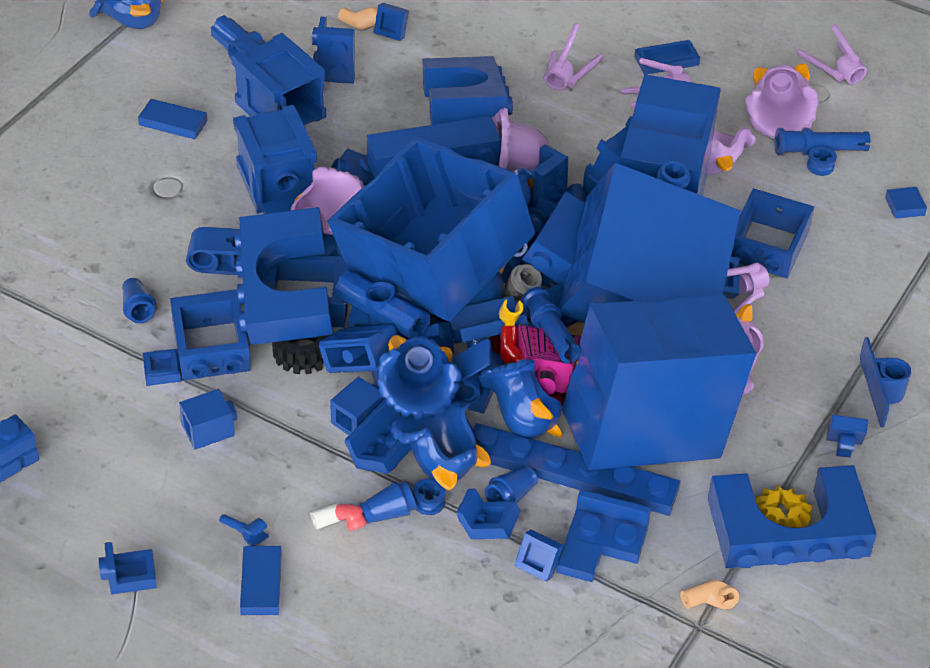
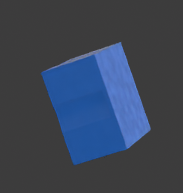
(672, 123)
(434, 226)
(647, 244)
(657, 381)

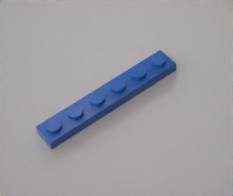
(570, 470)

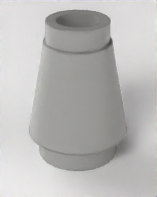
(521, 280)

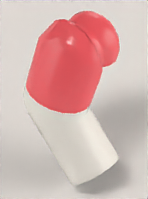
(338, 512)

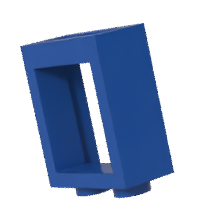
(762, 209)
(312, 269)
(207, 311)

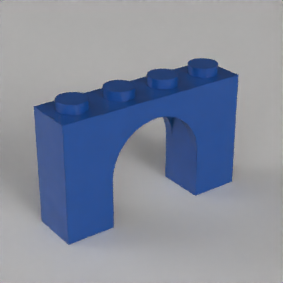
(464, 88)
(556, 242)
(273, 313)
(754, 540)

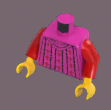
(532, 343)

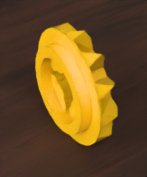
(799, 510)

